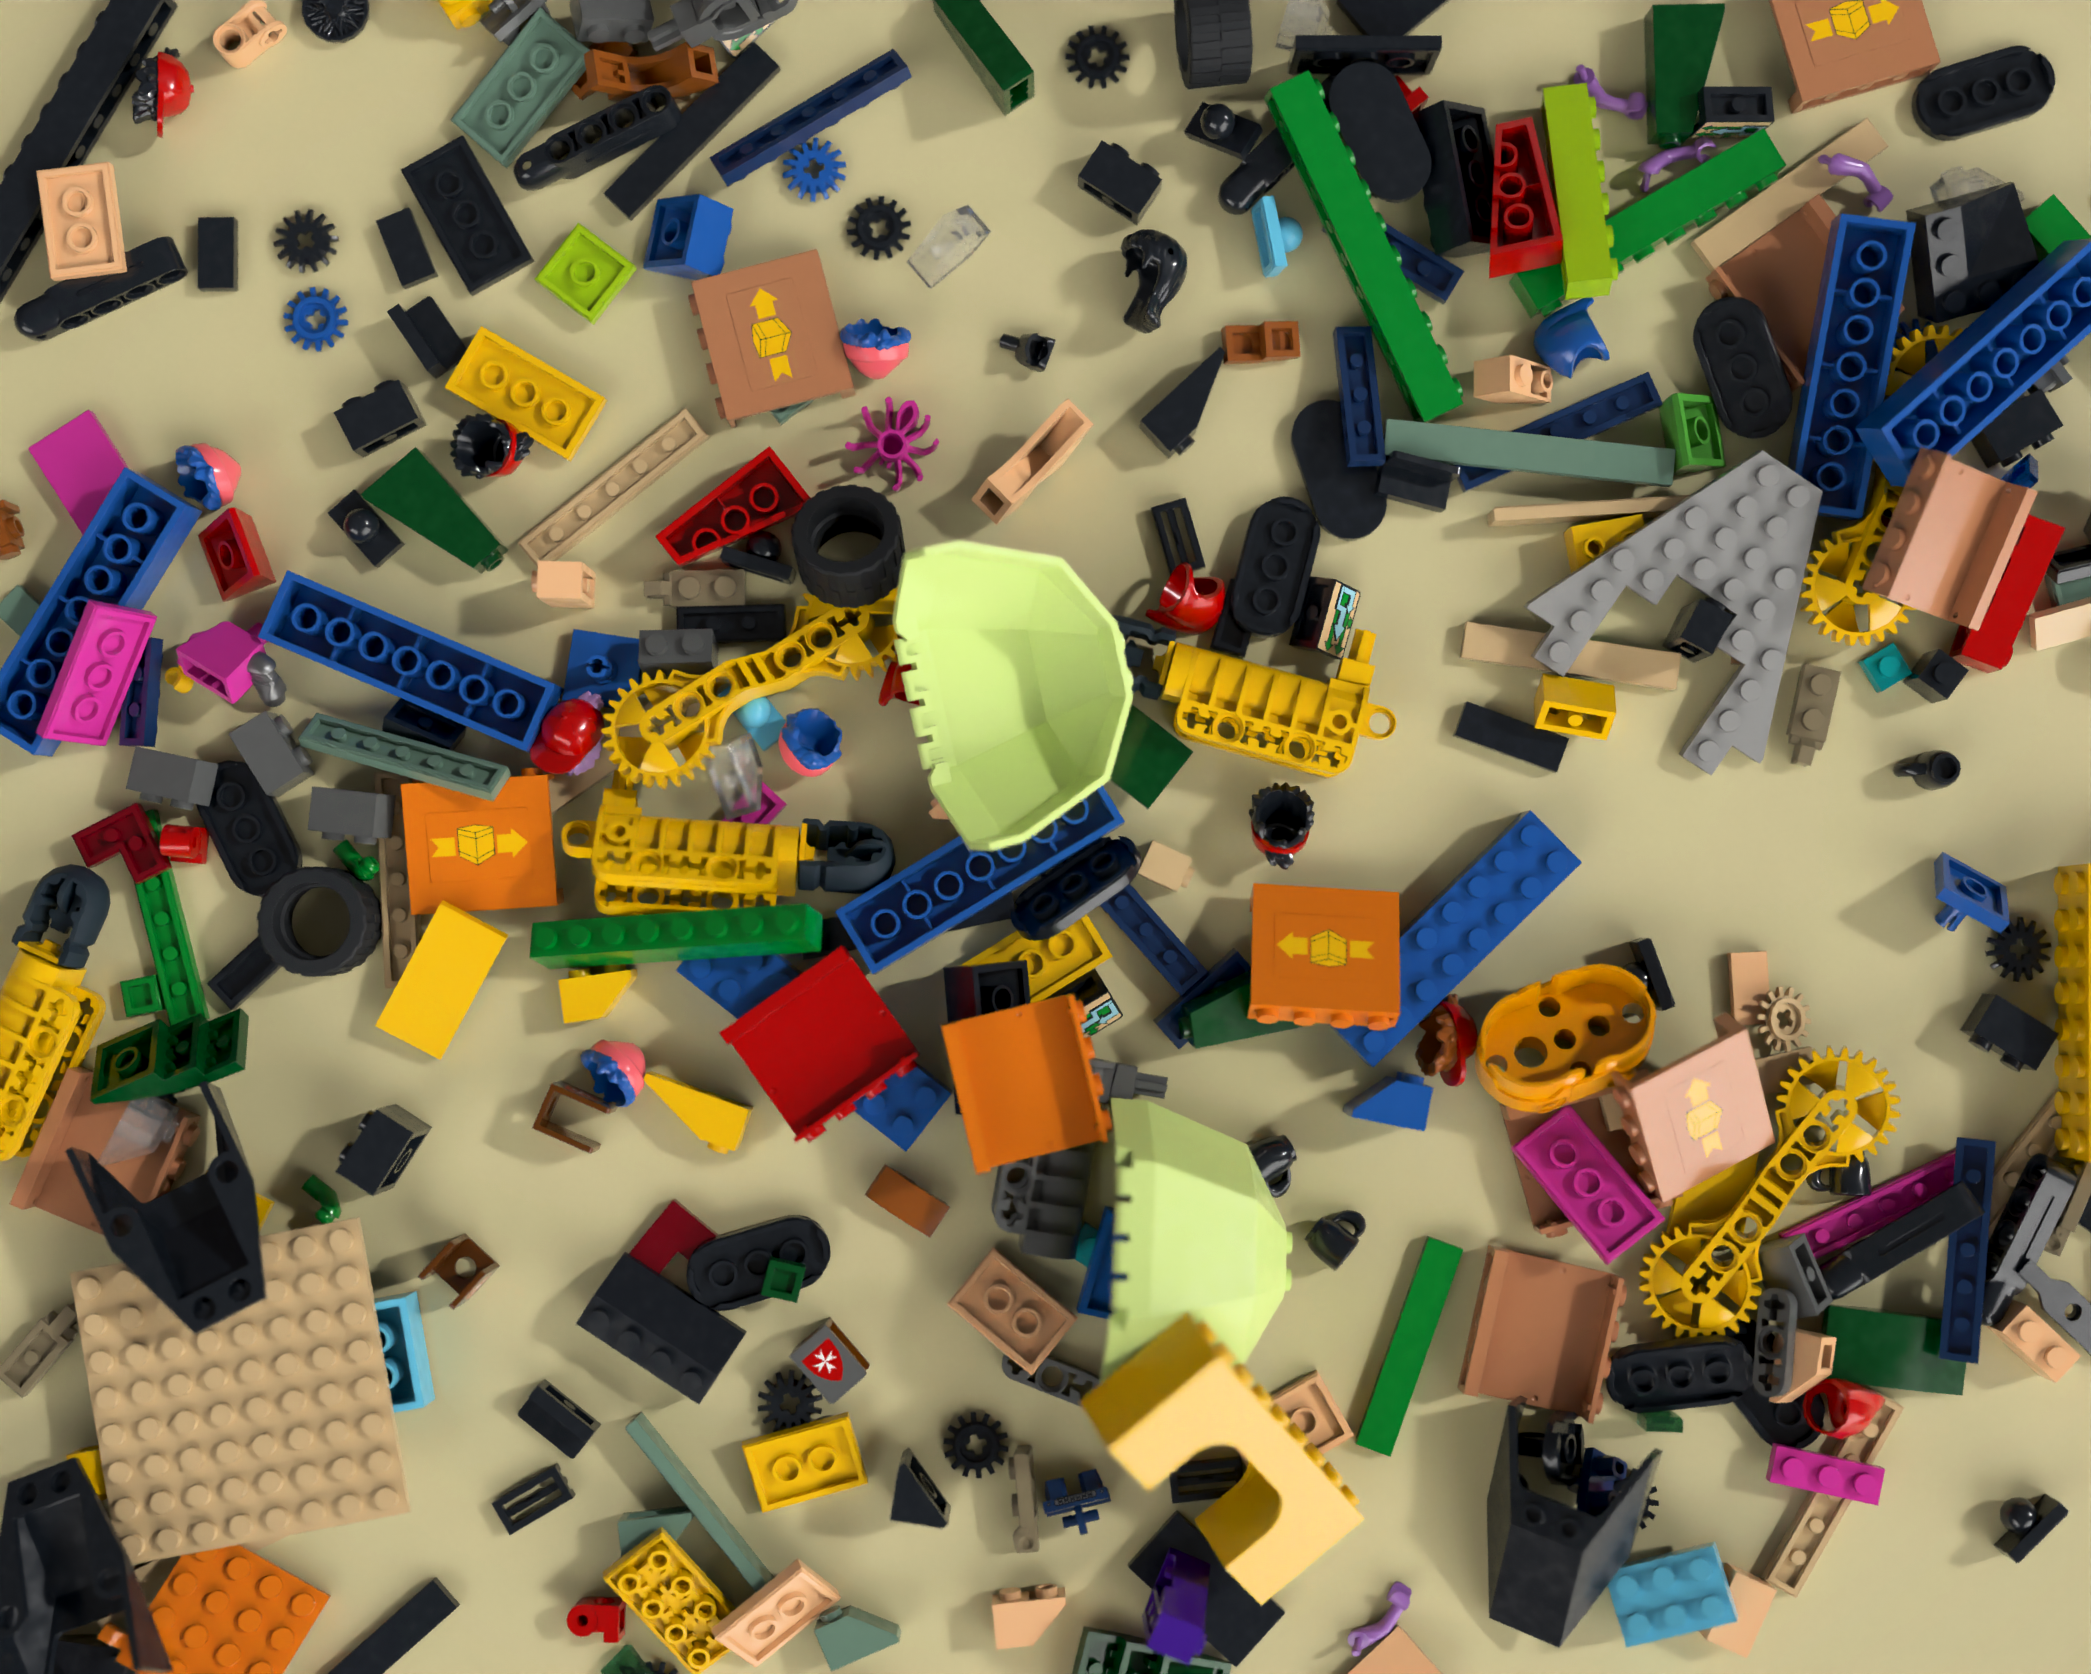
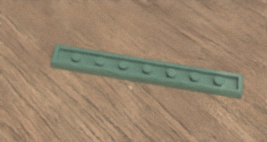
(1532, 452)

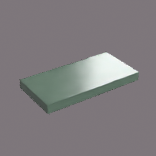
(522, 88)

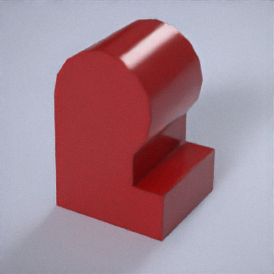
(184, 843)
(598, 1615)

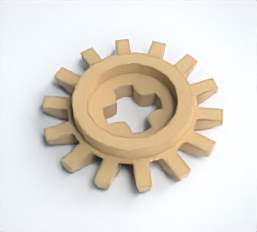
(1794, 1014)

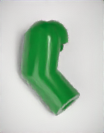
(327, 1198)

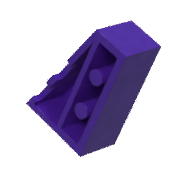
(1178, 1607)

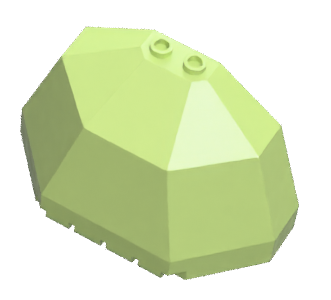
(1012, 684)
(1196, 1232)

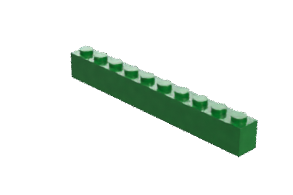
(1363, 247)

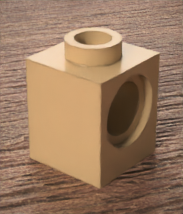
(1166, 867)

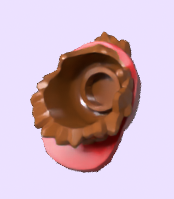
(1448, 1041)

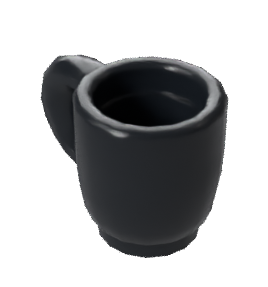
(1931, 769)
(1274, 1157)
(1844, 1180)
(1332, 1241)

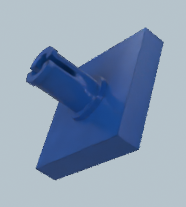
(601, 665)
(1968, 894)

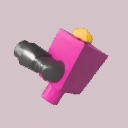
(228, 664)

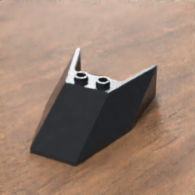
(194, 1243)
(1548, 1556)
(65, 1571)

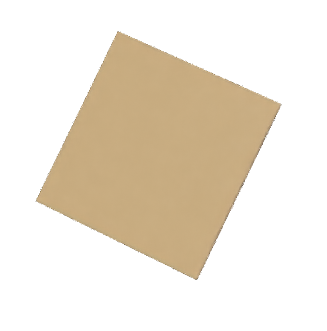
(254, 1422)

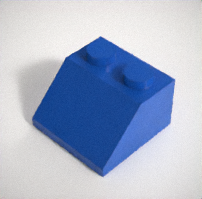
(688, 237)
(1394, 1101)

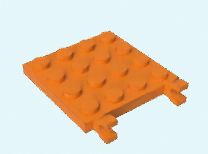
(228, 1615)

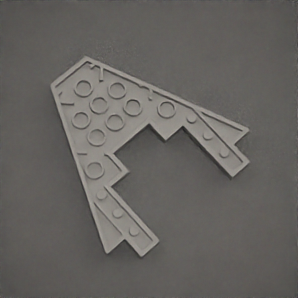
(1734, 542)

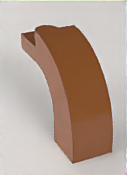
(679, 70)

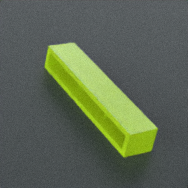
(1577, 190)

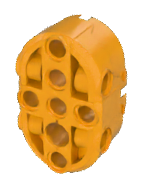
(1582, 999)

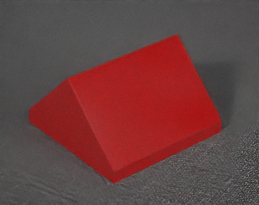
(236, 555)

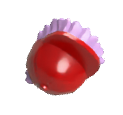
(570, 736)

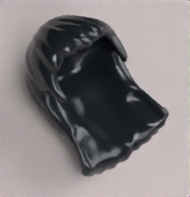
(1161, 273)

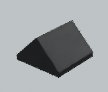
(917, 1496)

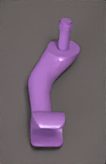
(1633, 108)
(1660, 160)
(1848, 166)
(1367, 1635)

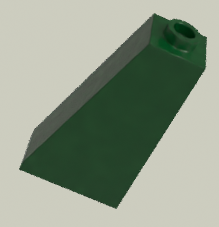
(988, 52)
(1677, 64)
(432, 507)
(1222, 1015)

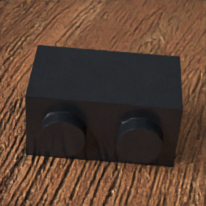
(1120, 181)
(379, 417)
(2018, 426)
(1698, 629)
(2008, 1032)

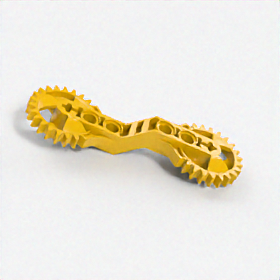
(1836, 560)
(750, 679)
(1768, 1193)

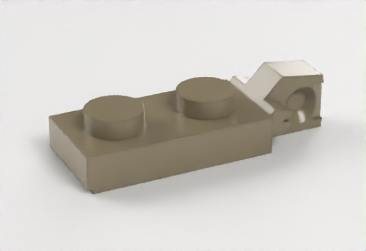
(699, 588)
(1811, 711)
(2073, 1209)
(39, 1350)
(1025, 1501)

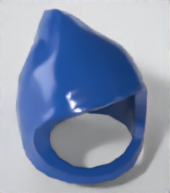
(1569, 338)

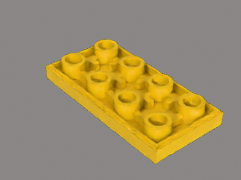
(441, 980)
(672, 1599)

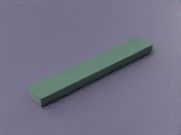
(405, 756)
(699, 1502)

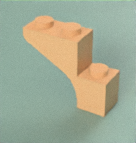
(1033, 462)

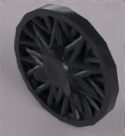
(335, 19)

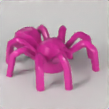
(892, 443)

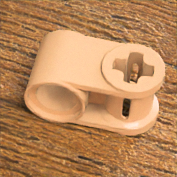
(253, 35)

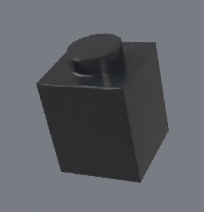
(1935, 676)

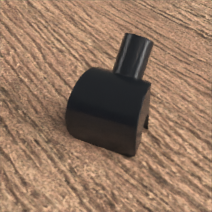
(1030, 349)

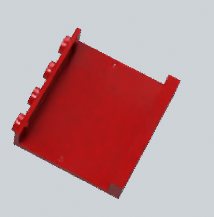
(822, 1044)

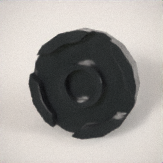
(1559, 1447)

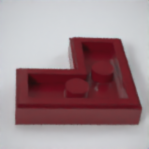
(126, 834)
(671, 1233)

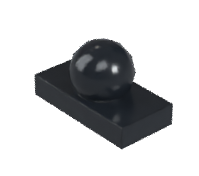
(1223, 130)
(366, 528)
(760, 558)
(1650, 973)
(2027, 1524)

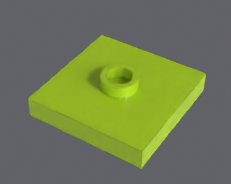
(585, 273)

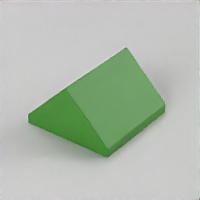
(1692, 429)

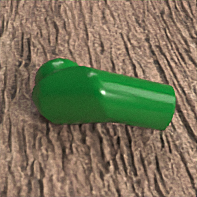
(361, 867)

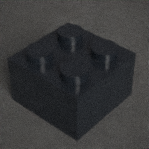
(382, 1149)

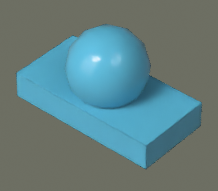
(1274, 236)
(760, 719)

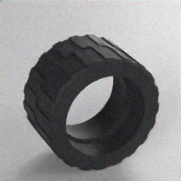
(1213, 42)
(843, 511)
(276, 921)

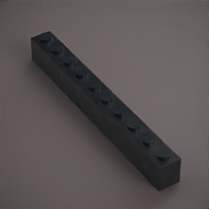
(75, 119)

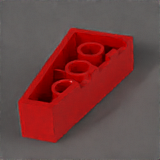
(1523, 209)
(744, 504)
(1992, 645)

